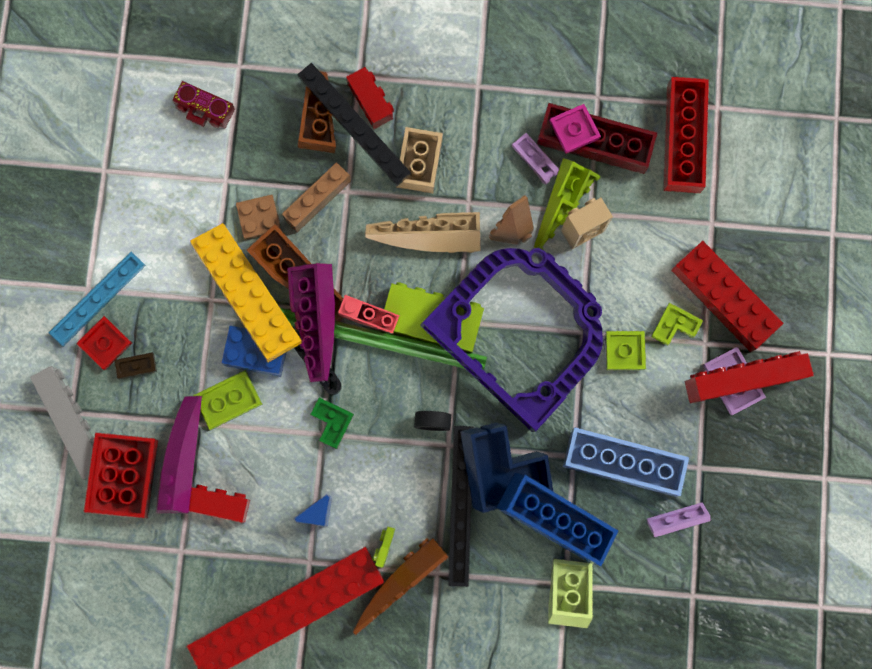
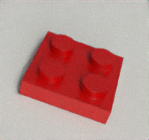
(104, 343)

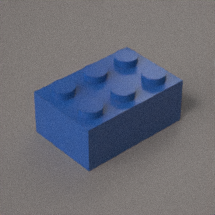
(244, 354)

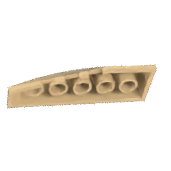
(439, 234)

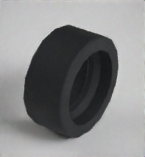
(432, 421)

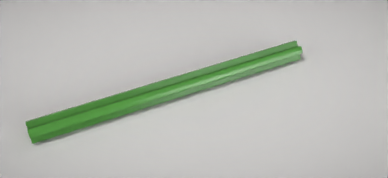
(392, 342)

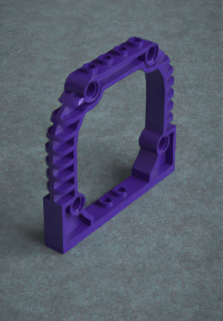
(445, 327)

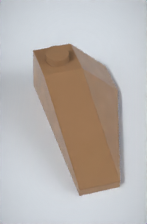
(515, 224)

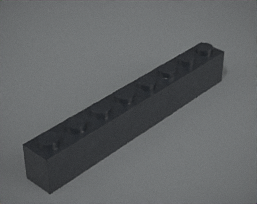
(460, 515)

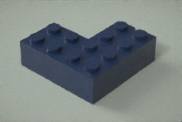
(492, 466)

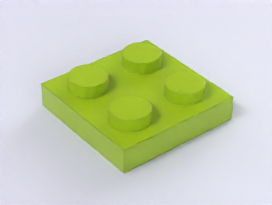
(625, 350)

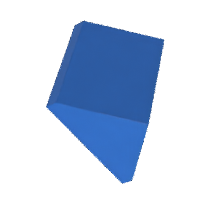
(317, 513)

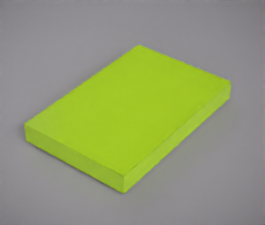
(228, 400)

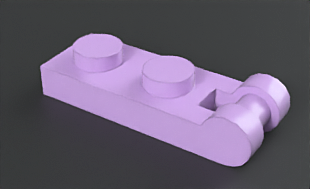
(535, 158)

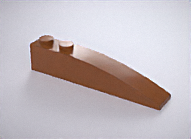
(278, 254)
(410, 573)

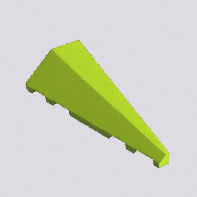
(568, 189)

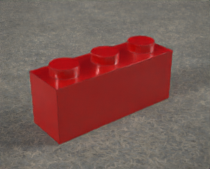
(370, 97)
(219, 504)

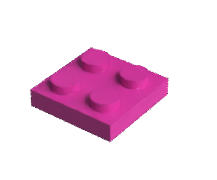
(575, 128)

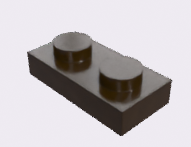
(135, 365)

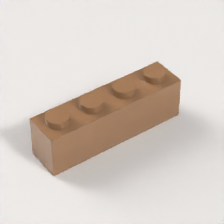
(316, 197)

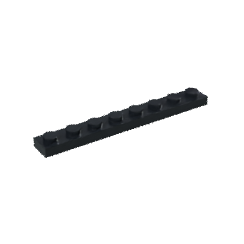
(354, 124)

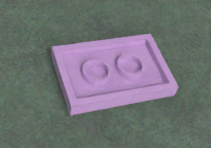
(739, 401)

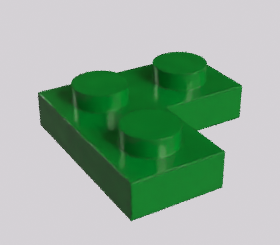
(336, 419)

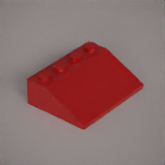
(121, 475)

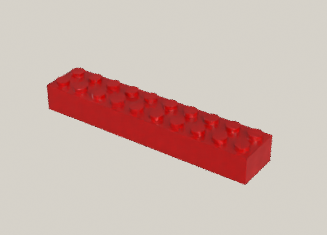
(287, 612)

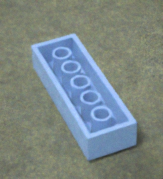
(626, 462)

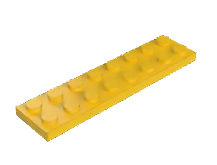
(246, 292)

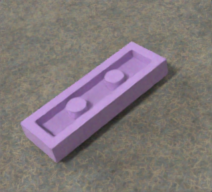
(678, 519)

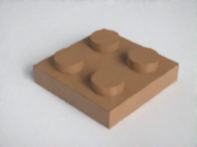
(257, 216)

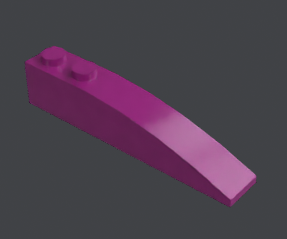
(314, 308)
(179, 459)

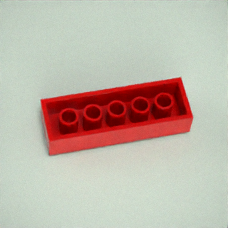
(686, 135)
(727, 296)
(748, 376)

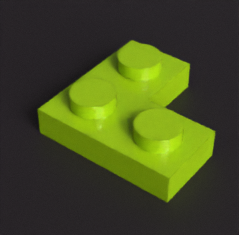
(673, 320)
(381, 554)

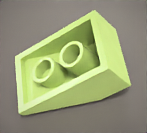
(570, 594)

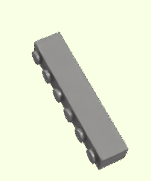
(66, 417)

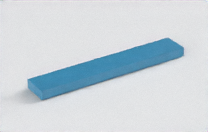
(97, 299)

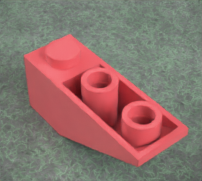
(368, 314)

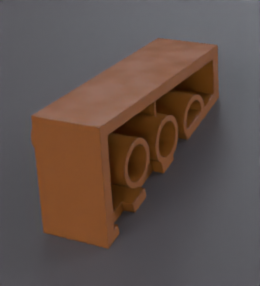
(316, 125)

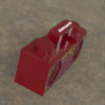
(198, 101)

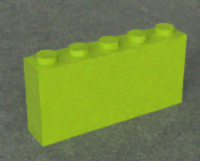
(417, 305)

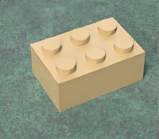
(421, 157)
(586, 222)

